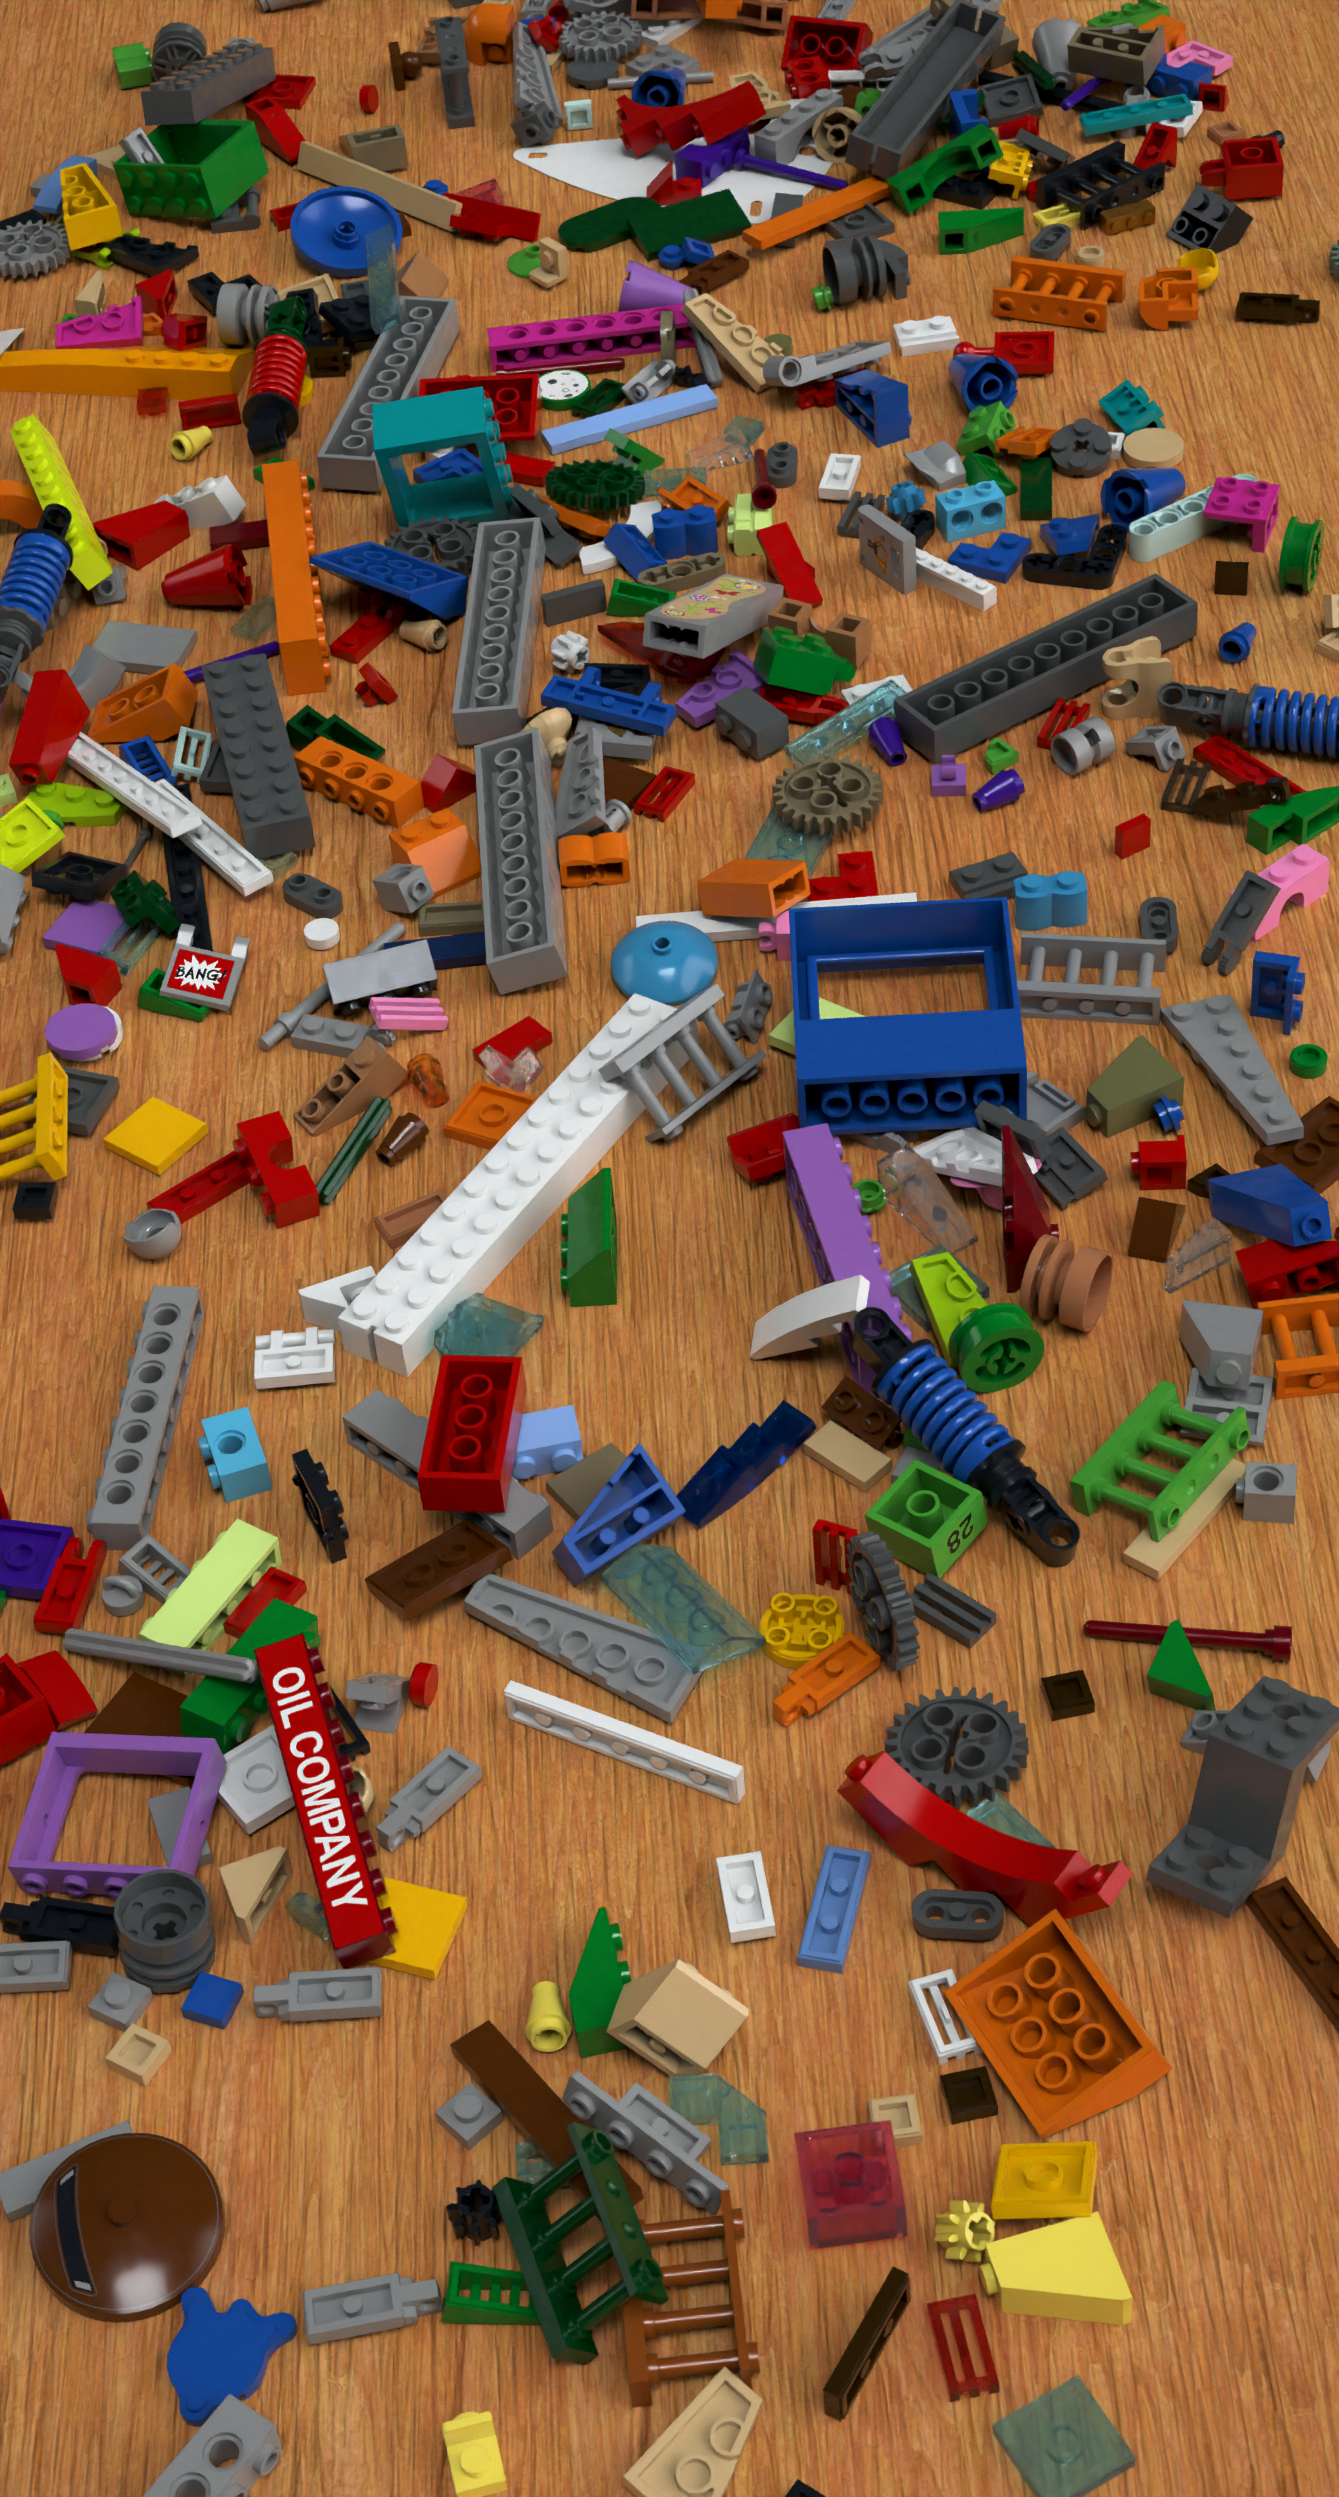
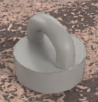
(122, 1594)

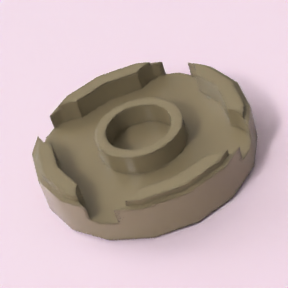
(668, 336)

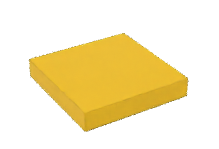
(155, 1135)
(426, 1927)
(1044, 2180)

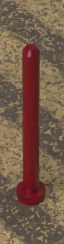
(582, 366)

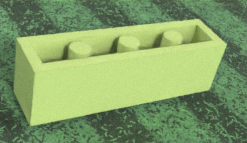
(213, 1589)

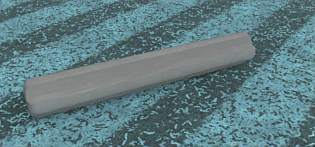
(705, 348)

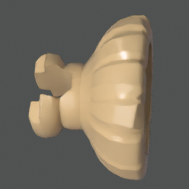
(554, 728)

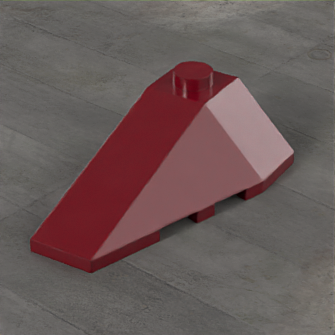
(1023, 1211)

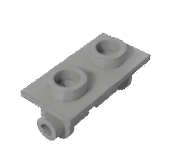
(650, 381)
(749, 1008)

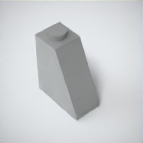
(1222, 1342)

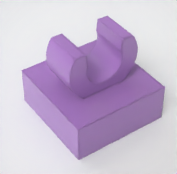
(948, 778)

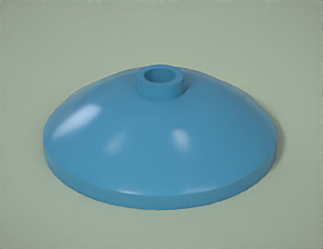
(664, 962)

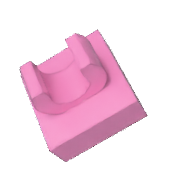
(778, 938)

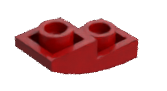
(61, 1687)

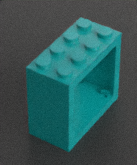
(440, 423)

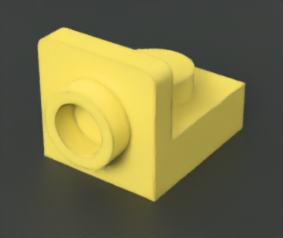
(474, 2455)

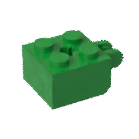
(800, 661)

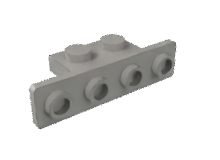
(652, 2134)

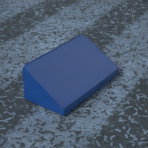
(632, 549)

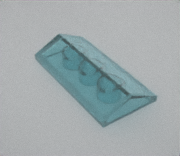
(680, 1607)

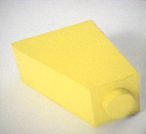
(1059, 2273)

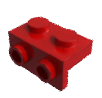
(760, 1149)

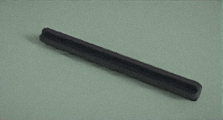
(1056, 96)

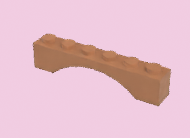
(757, 13)

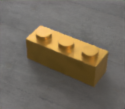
(1127, 217)

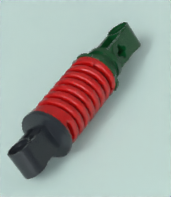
(277, 378)

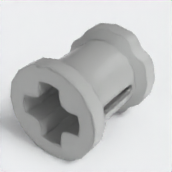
(616, 819)

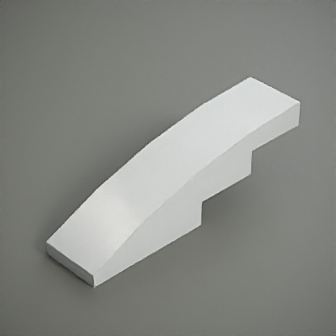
(808, 1316)

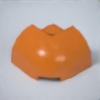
(490, 34)
(1169, 296)

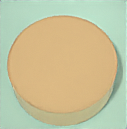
(1091, 256)

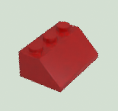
(833, 40)

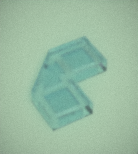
(713, 2100)

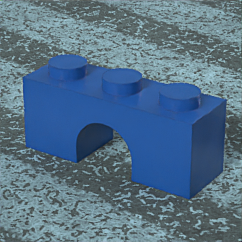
(1178, 80)

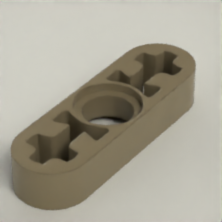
(697, 572)

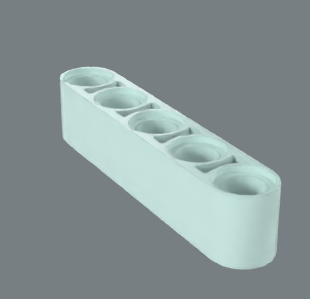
(1174, 526)

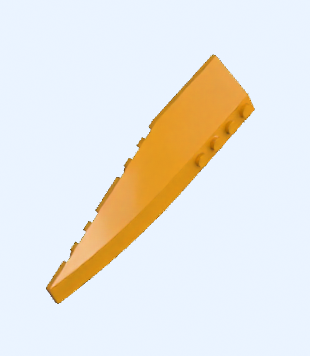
(124, 370)

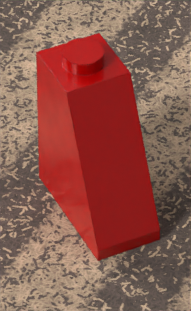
(143, 533)

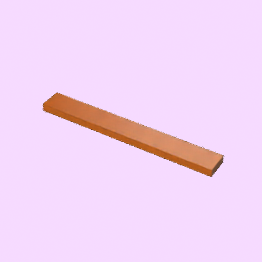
(816, 213)

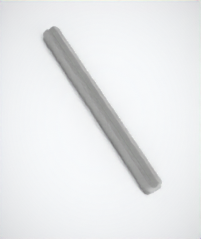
(161, 1655)

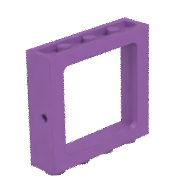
(76, 1753)

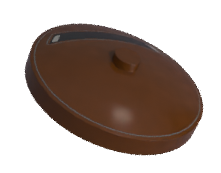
(127, 2227)

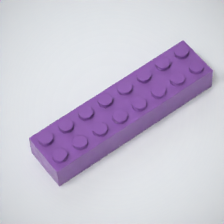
(836, 1230)

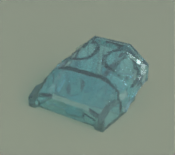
(486, 1328)

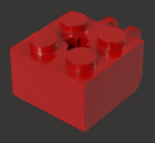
(1246, 169)

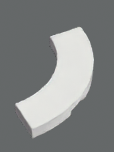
(600, 558)

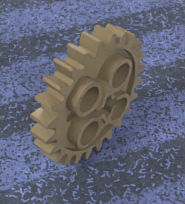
(827, 794)

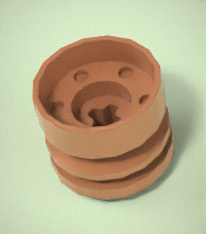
(1066, 1282)

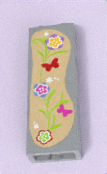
(711, 616)

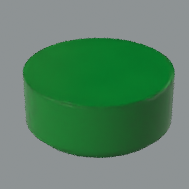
(1308, 1061)

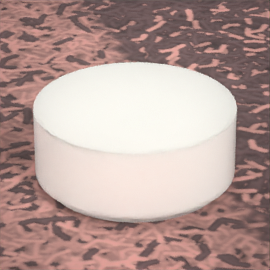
(322, 934)

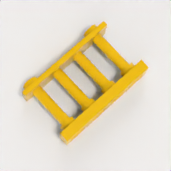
(51, 1123)

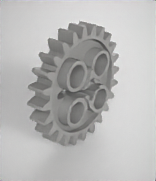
(600, 36)
(32, 248)

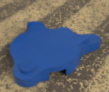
(221, 2352)

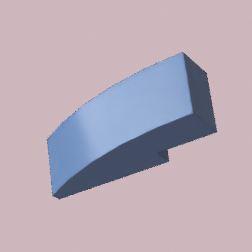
(50, 195)

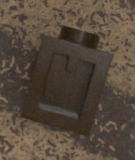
(329, 360)

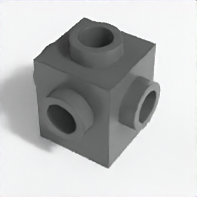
(534, 124)

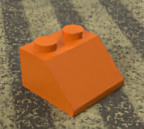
(442, 849)

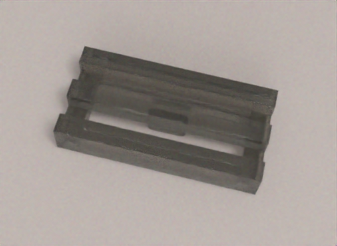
(1189, 771)

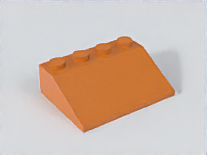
(1056, 2027)

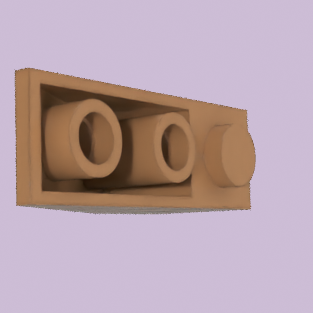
(351, 1088)

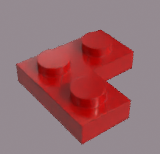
(855, 879)

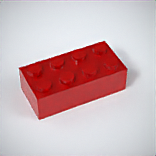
(472, 1434)

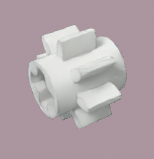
(570, 651)

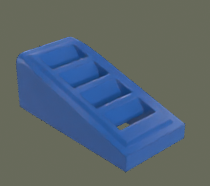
(145, 748)

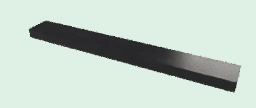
(187, 885)

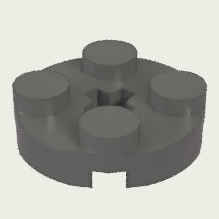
(1077, 435)

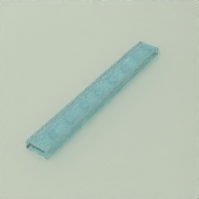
(383, 279)

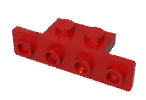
(494, 219)

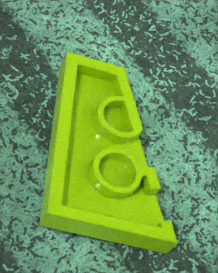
(946, 1295)

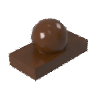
(403, 65)

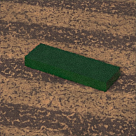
(1036, 488)

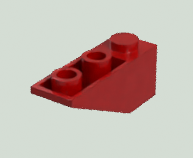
(275, 127)
(1285, 1271)

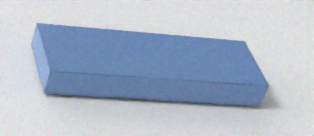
(834, 1909)

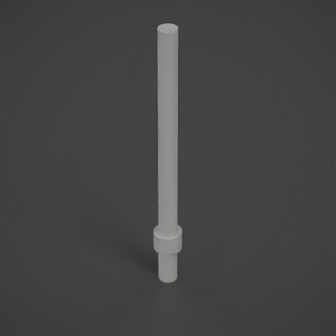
(287, 1021)

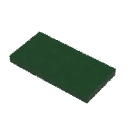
(701, 218)

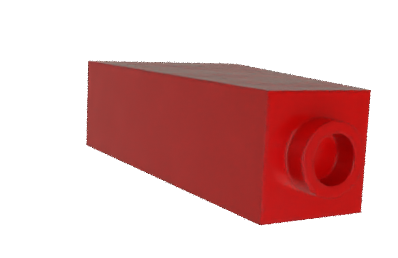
(48, 727)

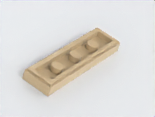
(1157, 1557)

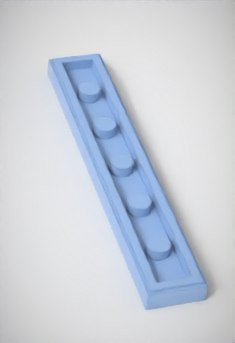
(629, 419)

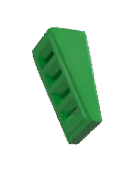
(635, 599)
(150, 1000)
(476, 2311)

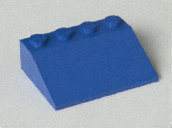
(398, 578)

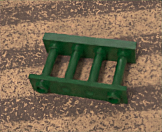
(539, 2245)

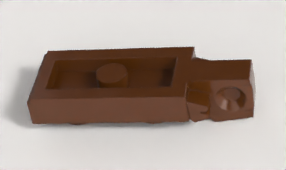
(715, 271)

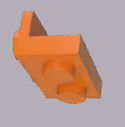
(692, 493)

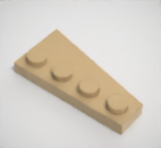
(732, 339)

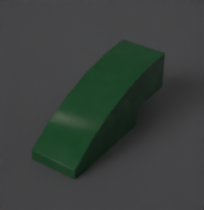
(309, 725)

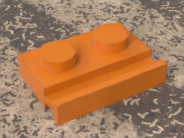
(1026, 443)

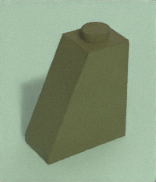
(1130, 1087)

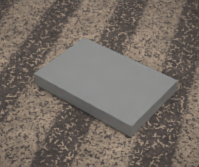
(144, 646)

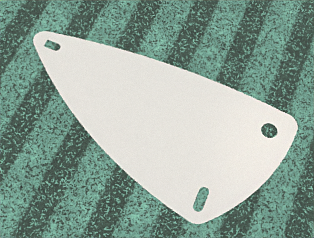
(618, 174)

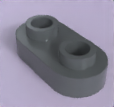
(1050, 242)
(782, 465)
(312, 896)
(1159, 921)
(957, 1914)

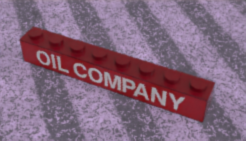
(324, 1802)

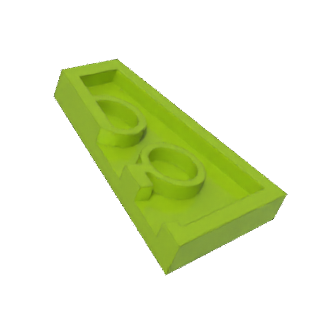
(79, 804)

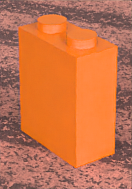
(753, 888)

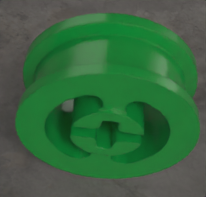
(1301, 553)
(996, 1347)

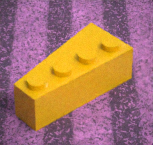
(87, 208)

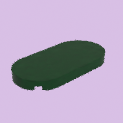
(603, 225)

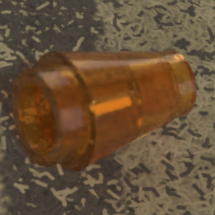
(428, 1079)

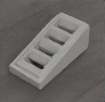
(150, 1549)

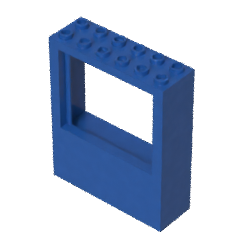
(906, 1067)

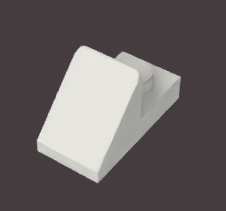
(328, 1299)

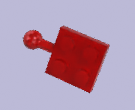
(1027, 351)

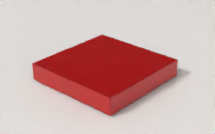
(288, 90)

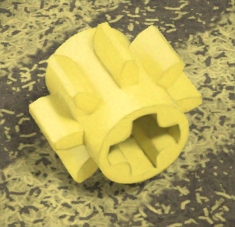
(964, 2230)

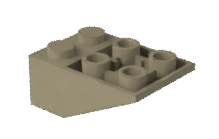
(378, 148)

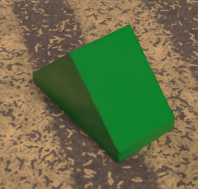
(1177, 1673)

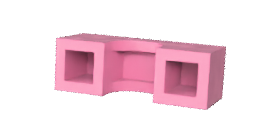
(1302, 879)

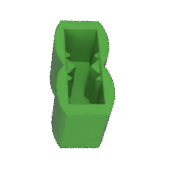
(133, 65)

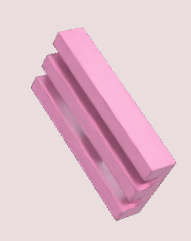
(408, 1013)

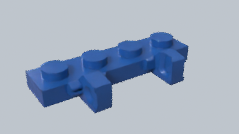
(608, 705)

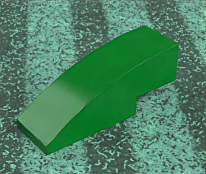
(1296, 820)

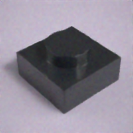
(35, 1200)

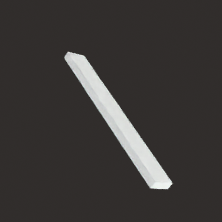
(132, 787)
(741, 928)

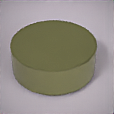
(782, 341)

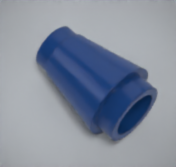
(1236, 643)

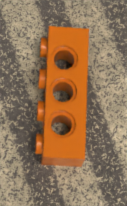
(359, 782)

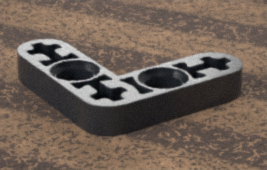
(1087, 573)

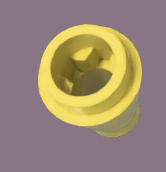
(188, 443)
(547, 2019)

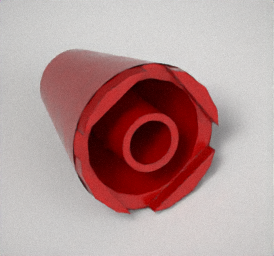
(210, 580)

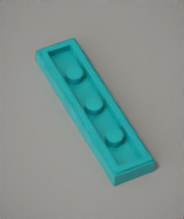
(1135, 114)

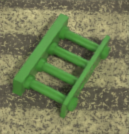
(1142, 1433)

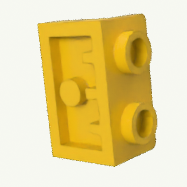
(1013, 167)

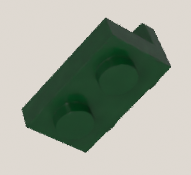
(138, 898)

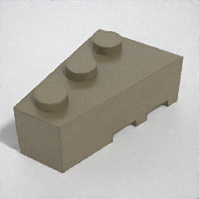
(1117, 54)

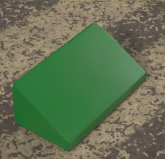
(984, 468)

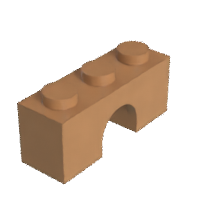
(846, 635)

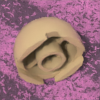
(833, 131)

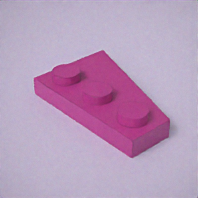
(110, 329)

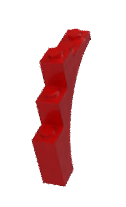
(677, 125)

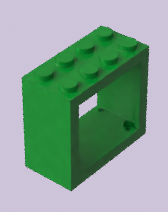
(202, 173)

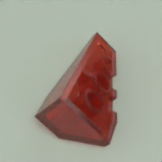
(683, 667)

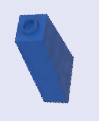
(1272, 1205)

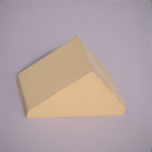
(255, 1887)

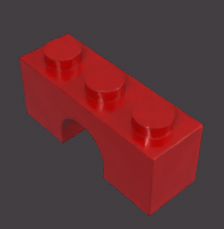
(284, 1193)

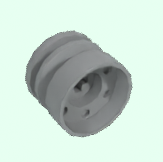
(244, 312)

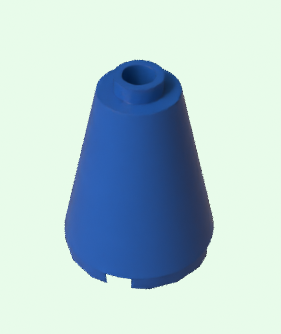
(660, 88)
(983, 380)
(1139, 492)

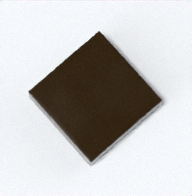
(1231, 578)
(1067, 1695)
(968, 2095)

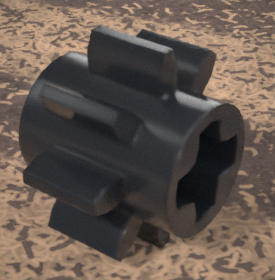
(475, 2213)

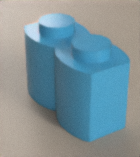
(1050, 901)

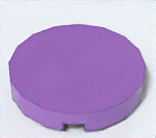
(80, 1031)

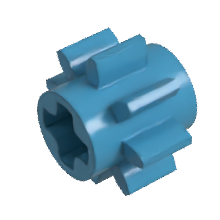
(905, 499)

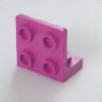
(1246, 503)

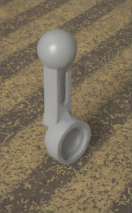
(1133, 95)

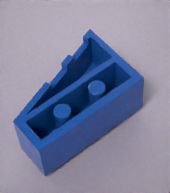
(875, 406)
(624, 1513)

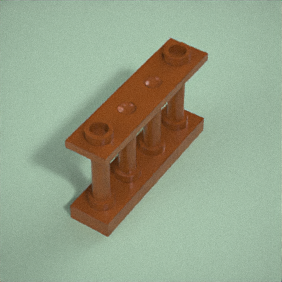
(643, 2324)

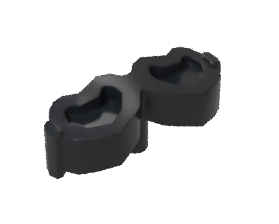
(685, 377)

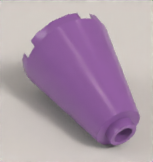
(649, 289)

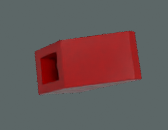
(87, 976)

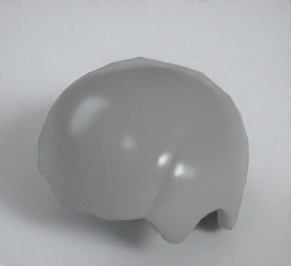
(153, 1233)

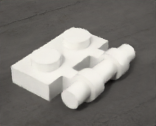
(294, 1358)

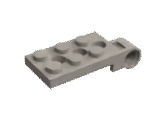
(793, 371)

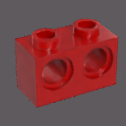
(806, 77)

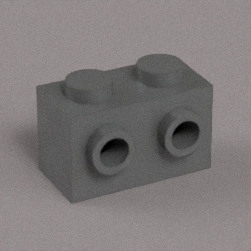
(752, 722)

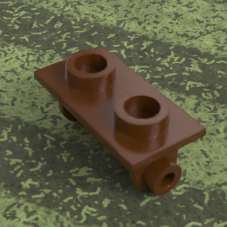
(864, 1414)

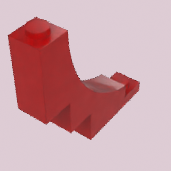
(974, 1855)

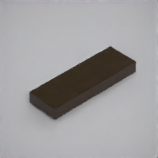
(867, 2344)

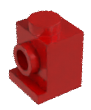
(1160, 1164)

